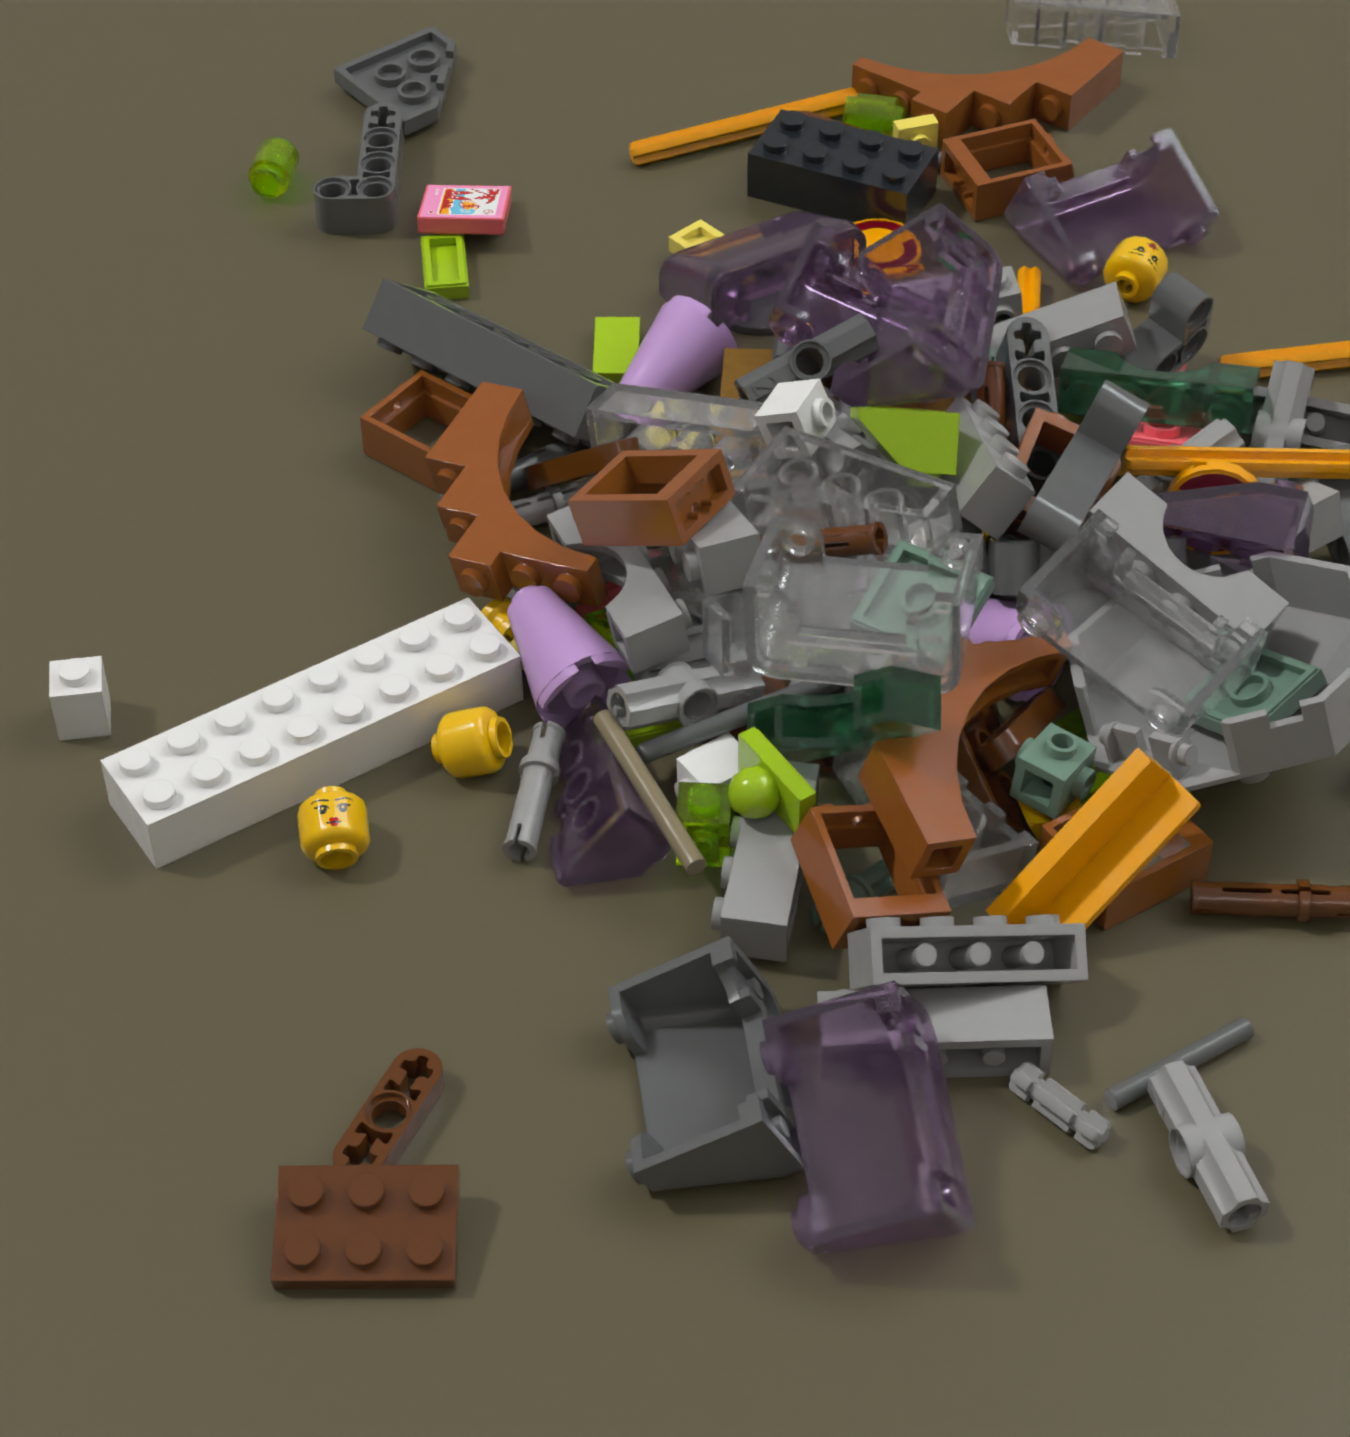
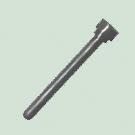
(719, 723)

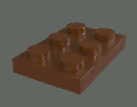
(366, 1227)

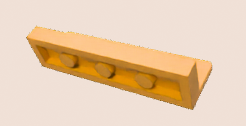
(1101, 846)

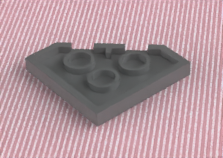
(406, 74)

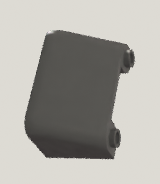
(701, 1072)

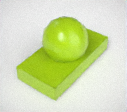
(768, 783)

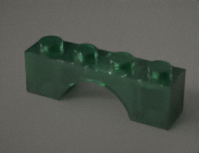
(1174, 398)
(883, 706)

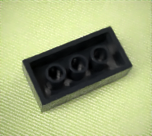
(840, 170)

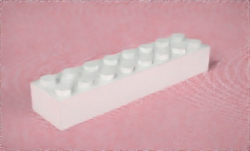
(309, 731)

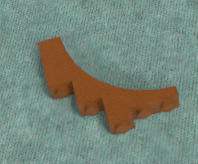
(1052, 91)
(493, 541)
(916, 778)

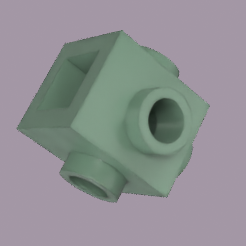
(1053, 771)

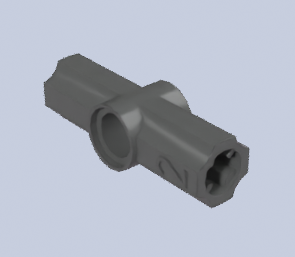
(845, 342)

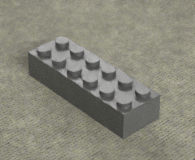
(478, 350)

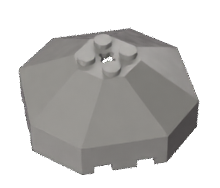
(1309, 630)

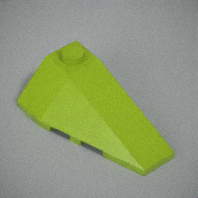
(912, 436)

